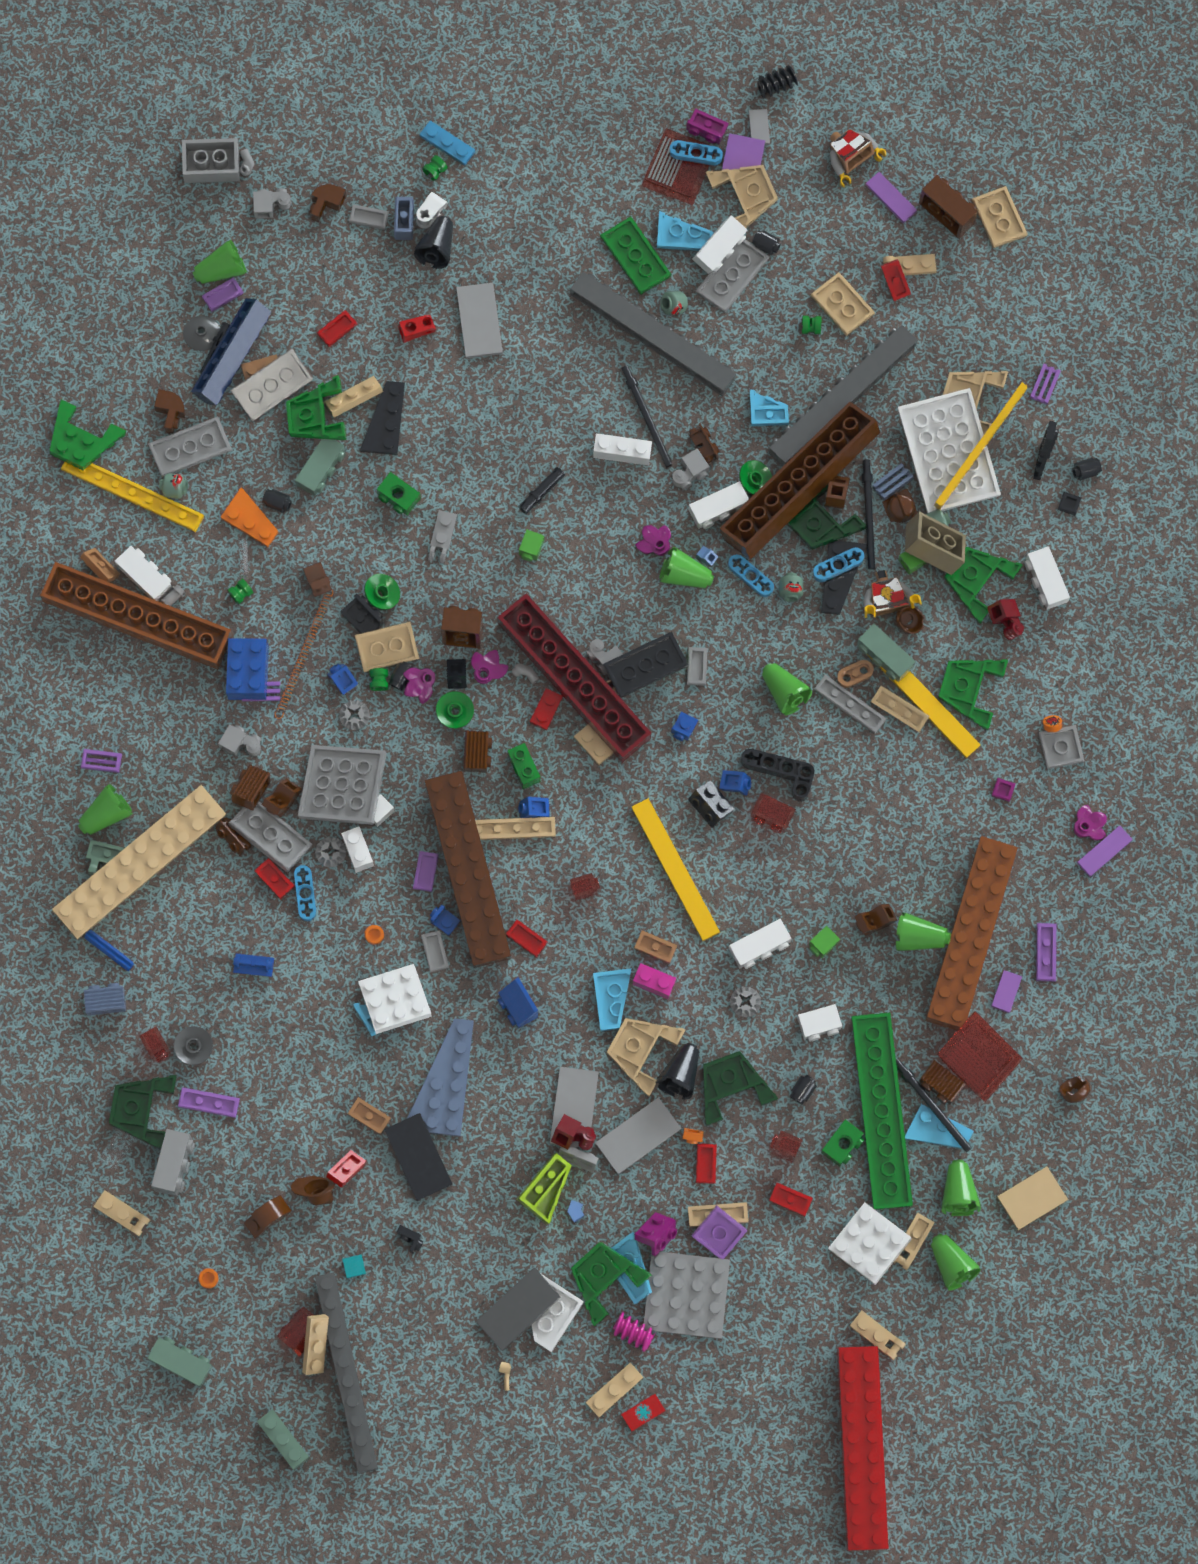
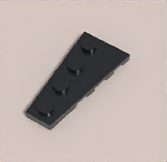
(385, 425)
(1046, 448)
(837, 588)

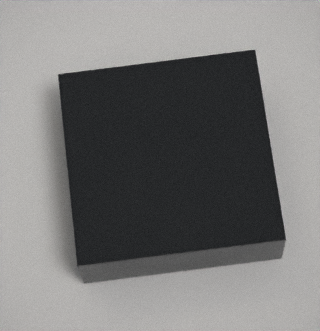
(1069, 503)

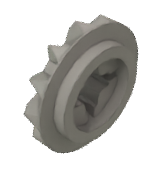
(354, 723)
(337, 857)
(745, 1011)

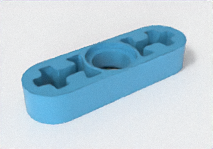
(683, 145)
(824, 565)
(736, 570)
(308, 878)

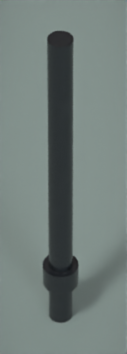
(633, 385)
(867, 479)
(908, 1076)

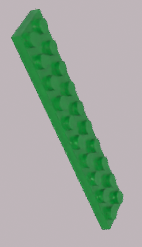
(881, 1111)

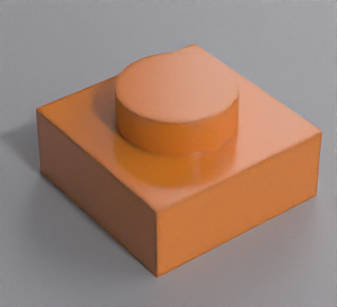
(693, 1136)

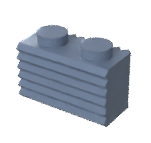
(403, 218)
(104, 1000)

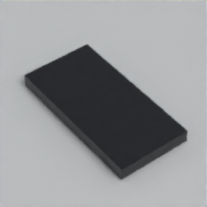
(645, 665)
(418, 1156)

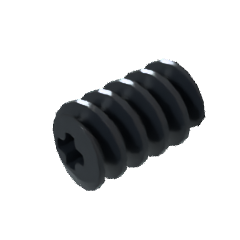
(776, 80)

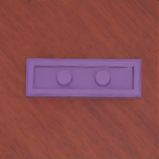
(891, 197)
(1104, 851)
(1046, 952)
(209, 1102)

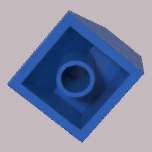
(518, 1004)

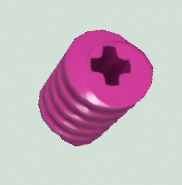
(633, 1332)

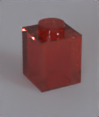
(584, 886)

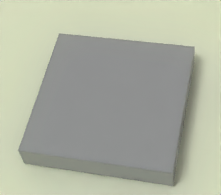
(1061, 747)

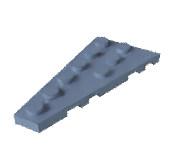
(444, 1089)

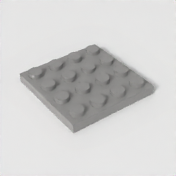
(342, 784)
(687, 1295)

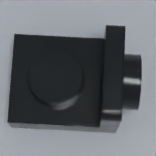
(456, 673)
(408, 1235)

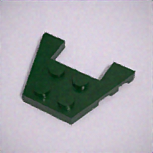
(819, 528)
(728, 1077)
(132, 1108)

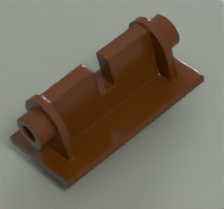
(701, 436)
(236, 842)

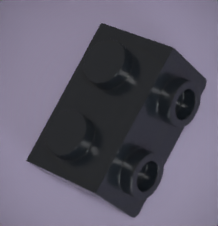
(362, 615)
(710, 803)

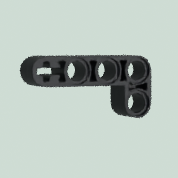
(776, 770)

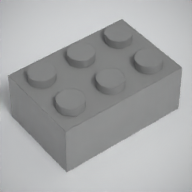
(210, 160)
(173, 1163)

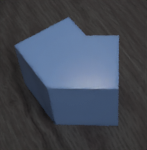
(706, 556)
(574, 1211)

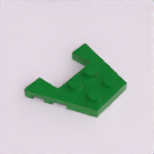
(307, 413)
(76, 444)
(974, 574)
(962, 686)
(599, 1271)

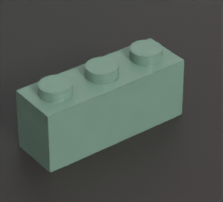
(320, 466)
(885, 653)
(180, 1361)
(283, 1439)

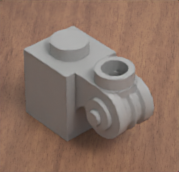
(266, 200)
(695, 467)
(597, 653)
(236, 738)

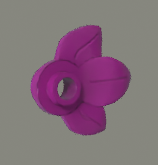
(653, 538)
(490, 664)
(417, 685)
(1092, 822)

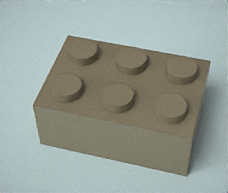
(935, 543)

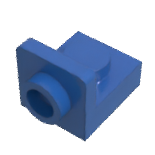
(342, 678)
(684, 727)
(735, 782)
(534, 807)
(444, 920)

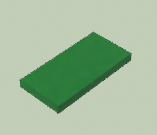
(635, 255)

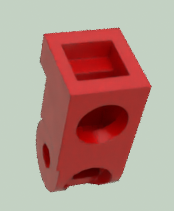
(416, 327)

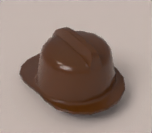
(900, 507)
(315, 1189)

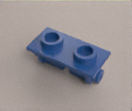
(253, 965)

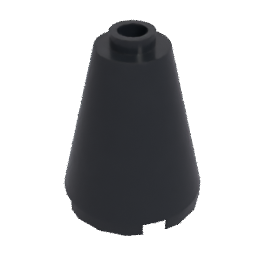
(436, 243)
(680, 1072)

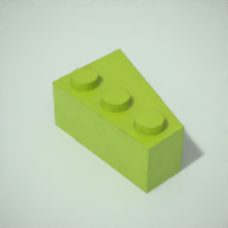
(545, 1188)

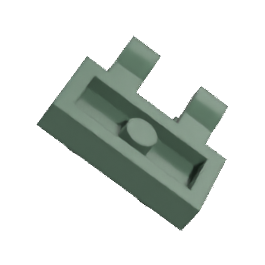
(100, 853)

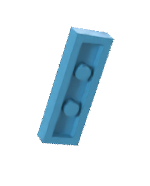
(447, 143)

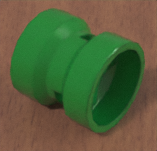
(435, 167)
(815, 324)
(240, 591)
(378, 680)

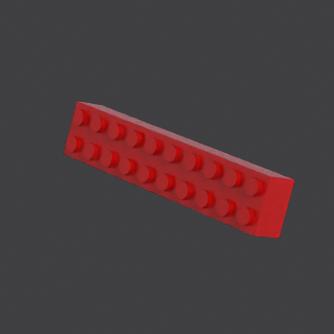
(862, 1448)

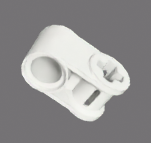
(431, 208)

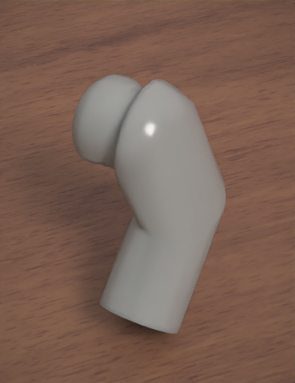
(247, 164)
(521, 669)

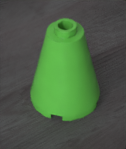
(220, 264)
(684, 570)
(785, 688)
(104, 811)
(920, 934)
(959, 1191)
(953, 1262)

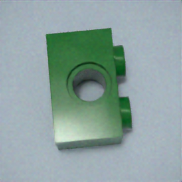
(392, 485)
(523, 766)
(844, 1132)

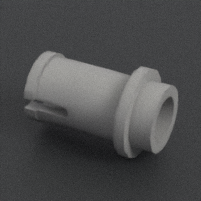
(173, 595)

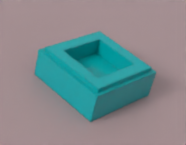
(354, 1266)

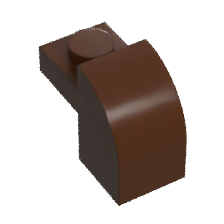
(326, 196)
(173, 406)
(837, 492)
(317, 579)
(282, 798)
(875, 919)
(267, 1215)

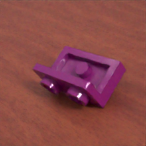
(706, 126)
(657, 1232)

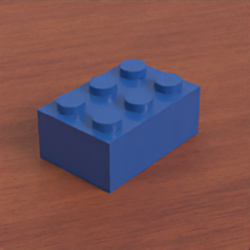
(247, 669)

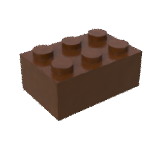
(948, 206)
(462, 627)

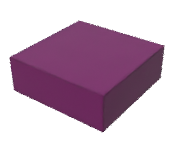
(1003, 789)

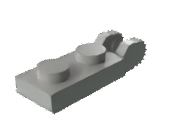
(442, 534)

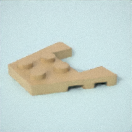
(751, 187)
(975, 381)
(634, 1045)

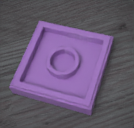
(743, 152)
(719, 1232)

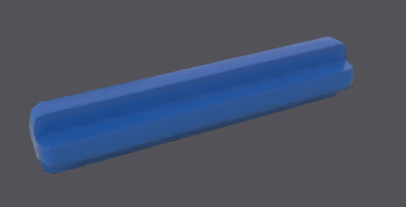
(109, 950)

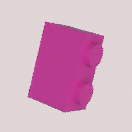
(654, 981)

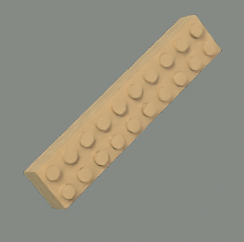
(139, 862)

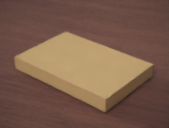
(999, 217)
(842, 304)
(387, 646)
(1032, 1198)

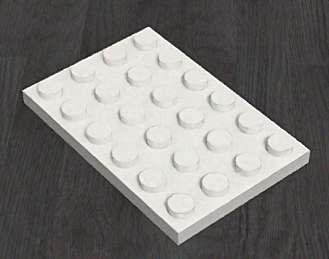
(940, 439)

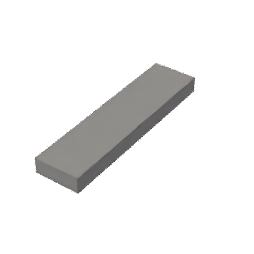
(850, 704)

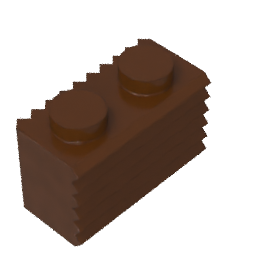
(476, 751)
(250, 787)
(941, 1083)

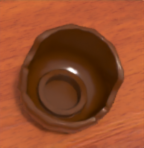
(907, 614)
(1076, 1082)

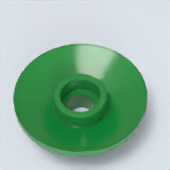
(754, 470)
(385, 585)
(451, 701)

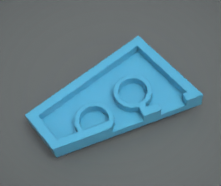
(680, 235)
(610, 997)
(929, 1129)
(629, 1248)

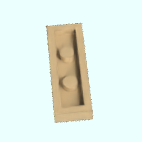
(353, 396)
(900, 708)
(736, 1210)
(315, 1344)
(614, 1390)

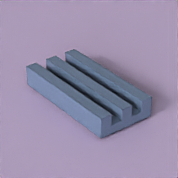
(905, 472)

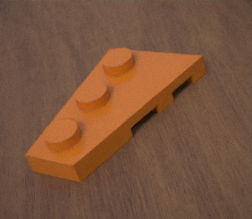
(249, 519)

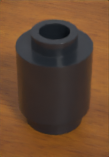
(766, 242)
(1086, 468)
(277, 500)
(397, 678)
(803, 1089)

